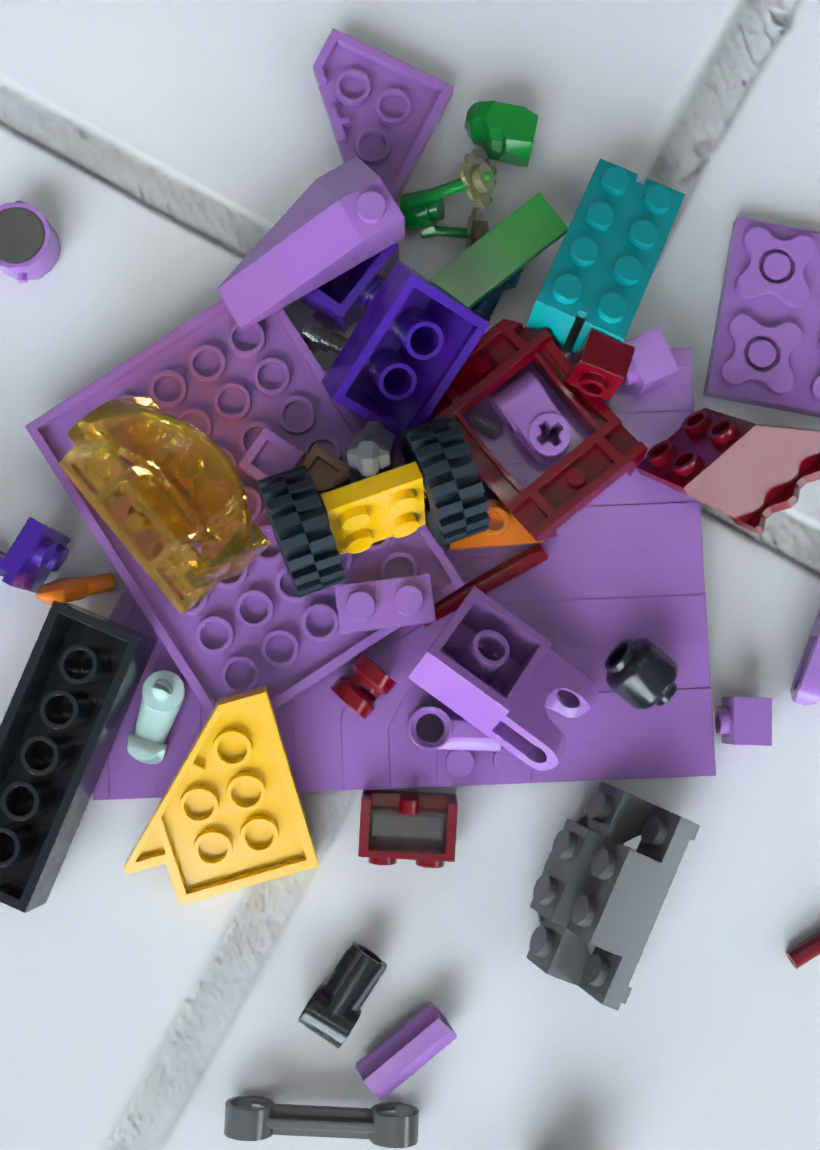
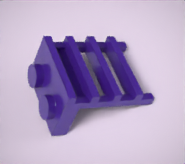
(33, 556)

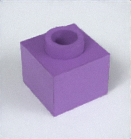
(651, 362)
(745, 720)

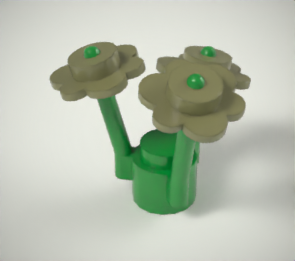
(426, 207)

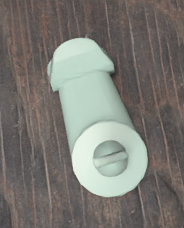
(159, 706)

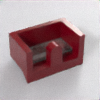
(408, 827)

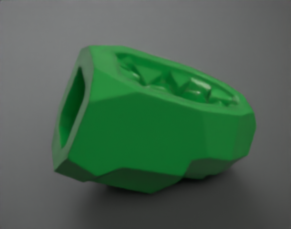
(502, 131)

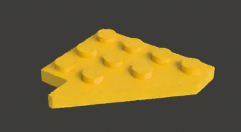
(229, 808)

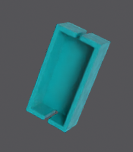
(606, 256)

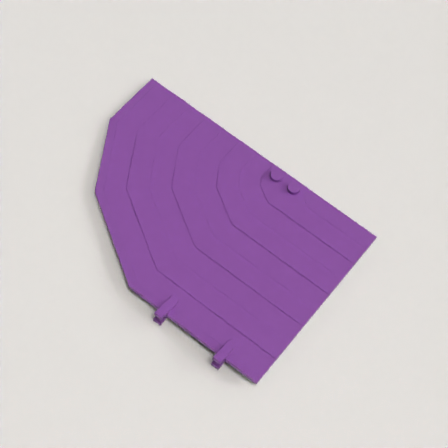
(611, 575)

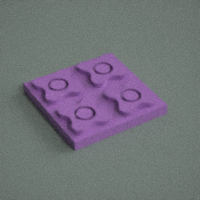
(768, 320)

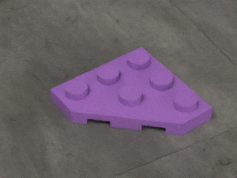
(378, 107)

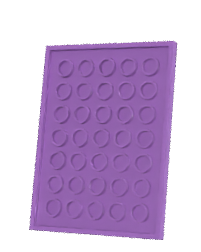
(230, 388)

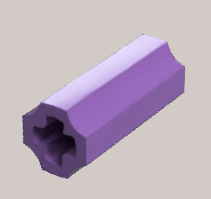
(405, 1050)

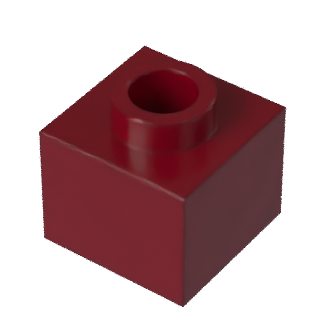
(600, 365)

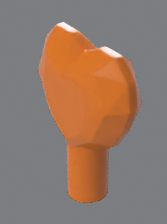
(75, 588)

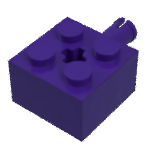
(353, 290)

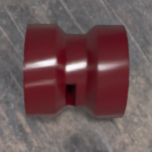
(370, 676)

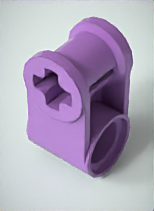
(527, 413)

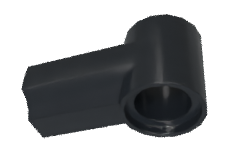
(337, 1004)

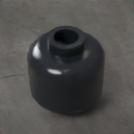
(641, 673)

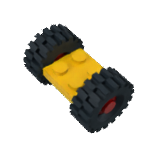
(431, 489)

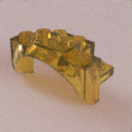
(170, 503)

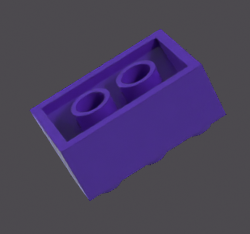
(404, 351)

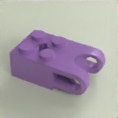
(504, 679)

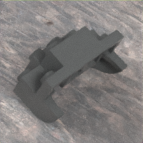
(605, 892)

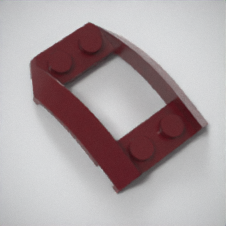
(578, 475)

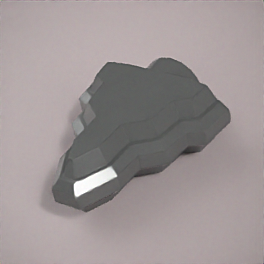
(371, 451)

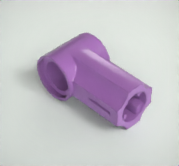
(455, 733)

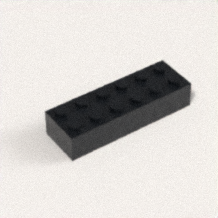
(59, 741)

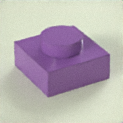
(270, 456)

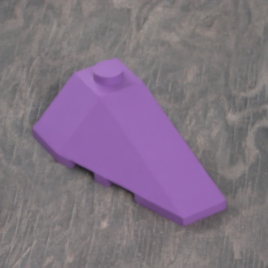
(322, 235)

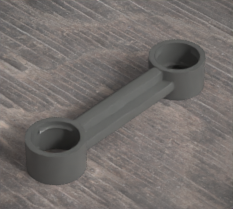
(383, 1124)

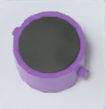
(26, 242)

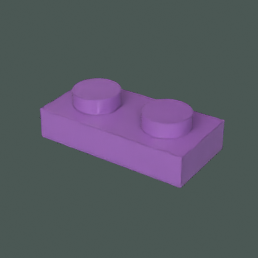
(385, 604)

